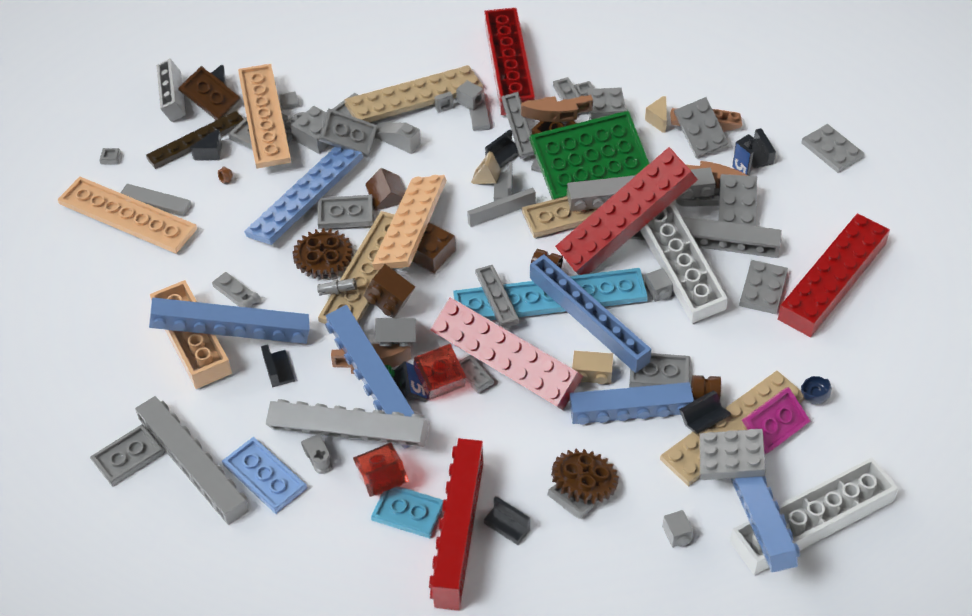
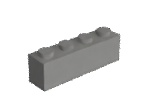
(170, 98)

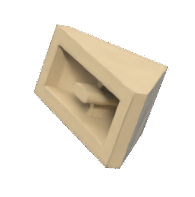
(657, 114)
(487, 171)

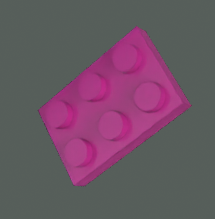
(778, 418)

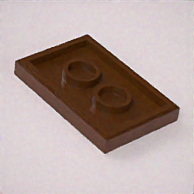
(209, 93)

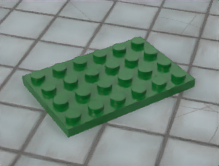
(589, 152)

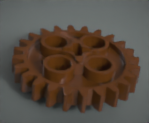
(322, 253)
(584, 476)

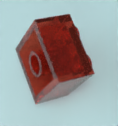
(439, 371)
(380, 469)

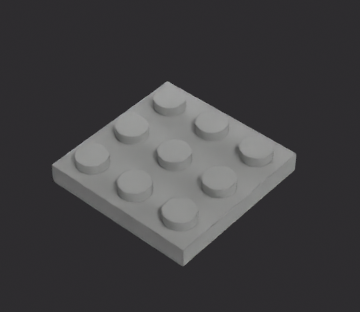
(732, 454)

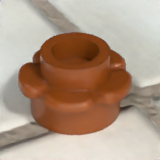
(225, 175)

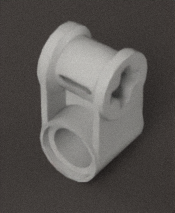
(317, 453)

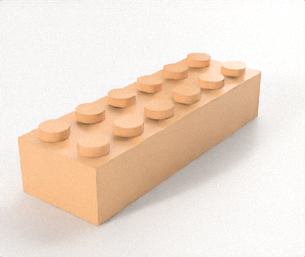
(198, 352)

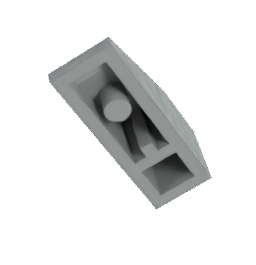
(399, 135)

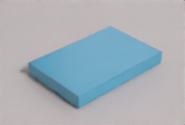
(408, 511)

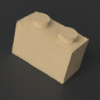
(594, 366)

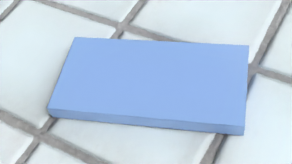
(264, 475)

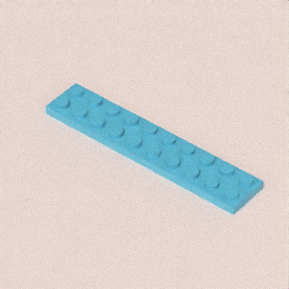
(529, 299)

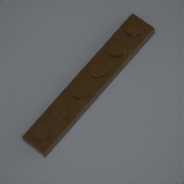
(182, 145)

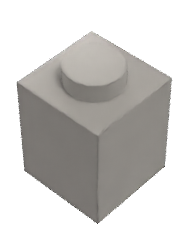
(470, 95)
(658, 285)
(677, 528)

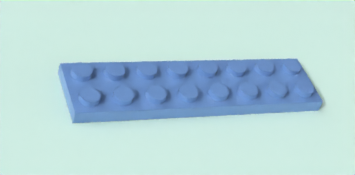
(303, 195)

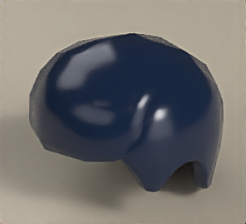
(816, 389)

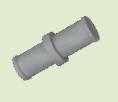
(336, 286)

